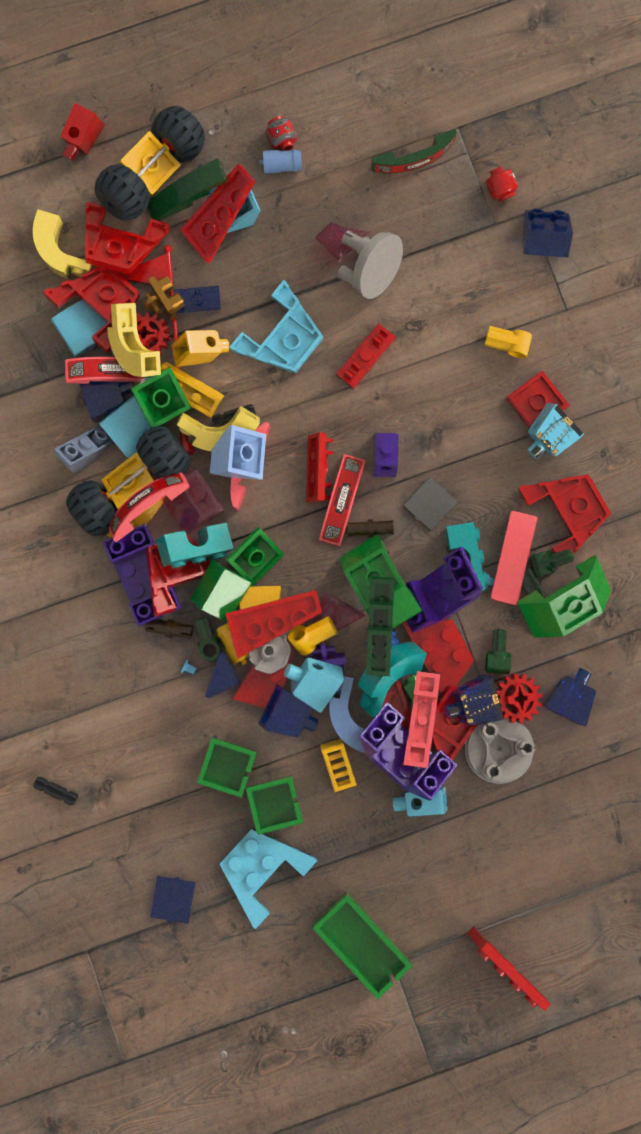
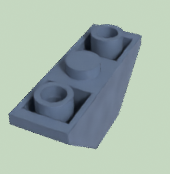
(83, 449)

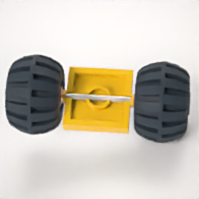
(127, 186)
(156, 452)

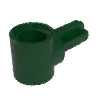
(547, 562)
(206, 638)
(498, 659)

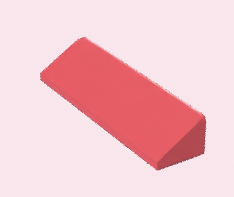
(514, 558)

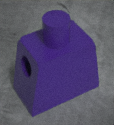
(385, 454)

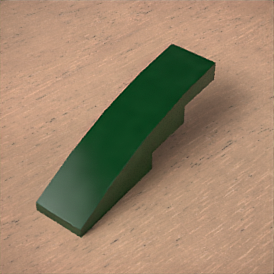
(186, 190)
(380, 626)

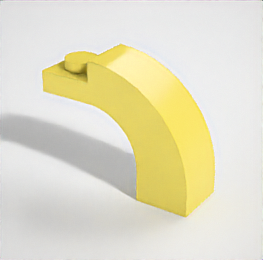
(46, 235)
(126, 343)
(207, 437)

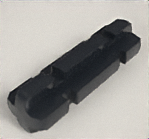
(218, 420)
(56, 791)

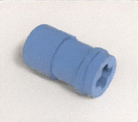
(281, 161)

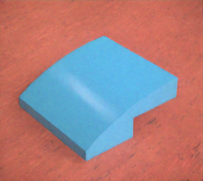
(77, 327)
(126, 426)

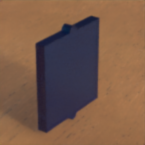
(173, 899)

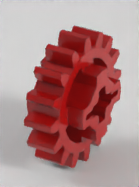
(155, 340)
(519, 707)

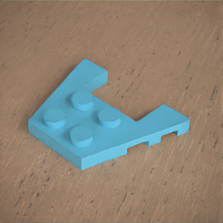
(290, 340)
(253, 863)

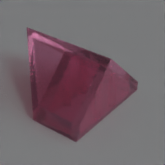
(332, 236)
(339, 611)

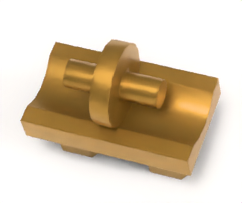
(160, 289)

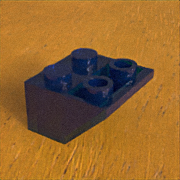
(547, 233)

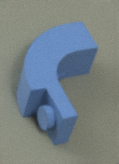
(341, 719)

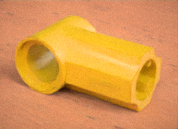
(514, 342)
(306, 638)

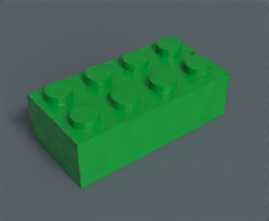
(361, 945)

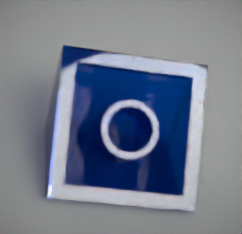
(223, 678)

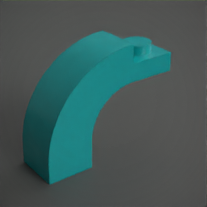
(405, 660)

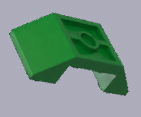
(373, 560)
(568, 606)

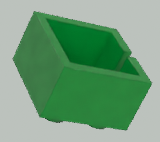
(227, 767)
(274, 804)

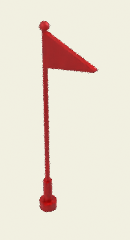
(160, 268)

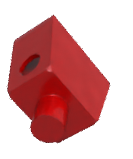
(80, 131)

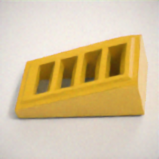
(333, 746)

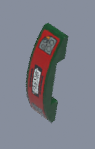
(389, 164)

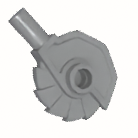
(271, 655)

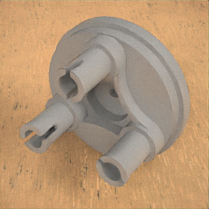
(376, 263)
(499, 751)

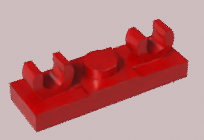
(366, 356)
(317, 467)

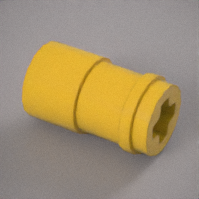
(224, 634)

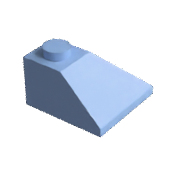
(239, 454)

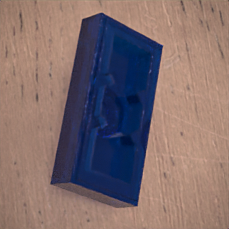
(199, 299)

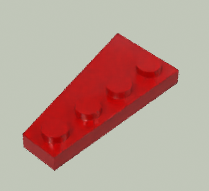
(504, 967)

